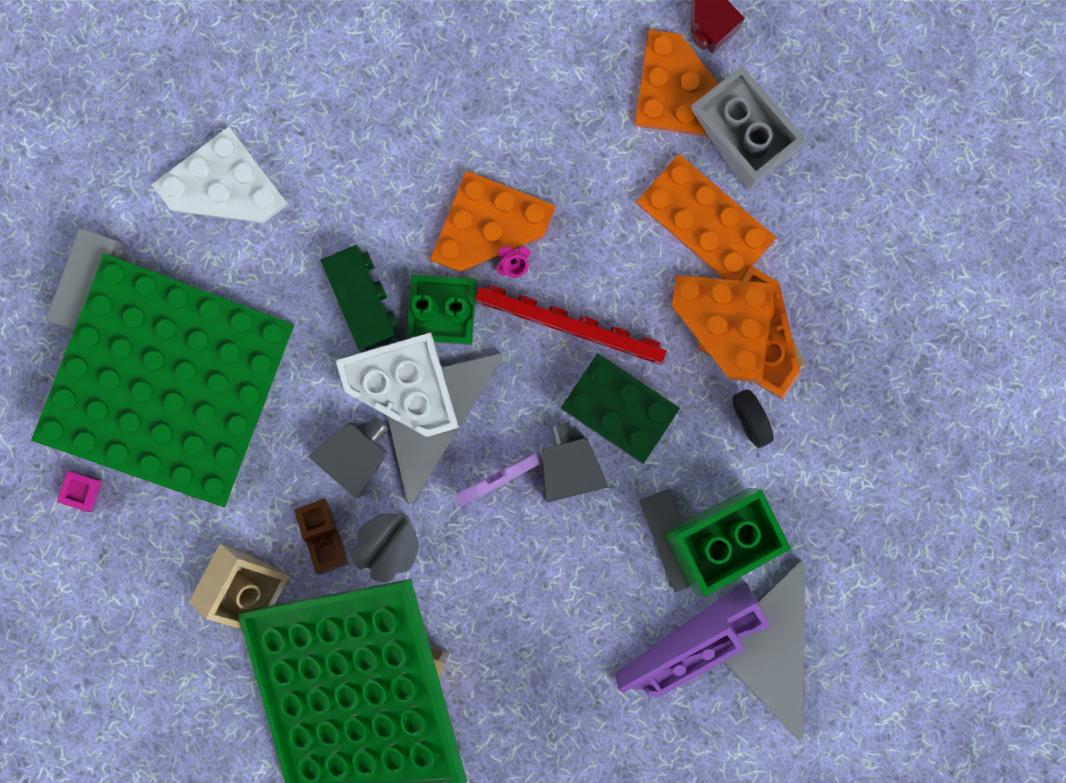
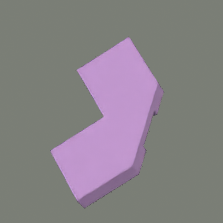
(498, 479)

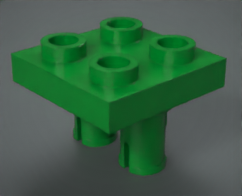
(443, 308)

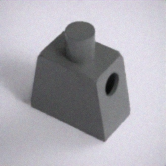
(353, 455)
(570, 466)

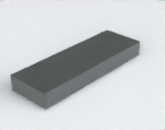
(661, 517)

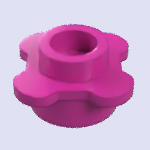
(516, 268)

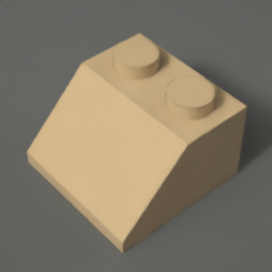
(236, 584)

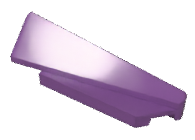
(696, 645)

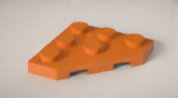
(671, 84)
(485, 220)
(728, 321)
(781, 361)

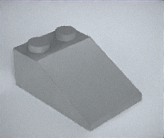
(747, 128)

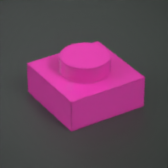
(79, 491)

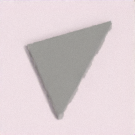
(421, 454)
(775, 655)

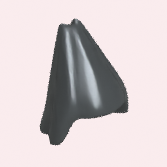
(386, 546)

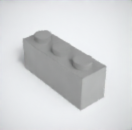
(79, 275)

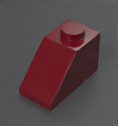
(714, 23)

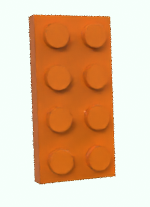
(705, 219)

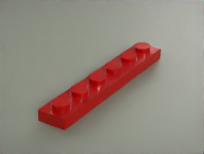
(584, 328)

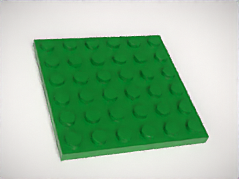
(163, 381)
(353, 688)

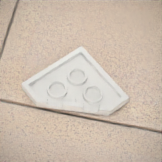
(221, 183)
(403, 384)

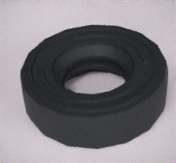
(753, 418)

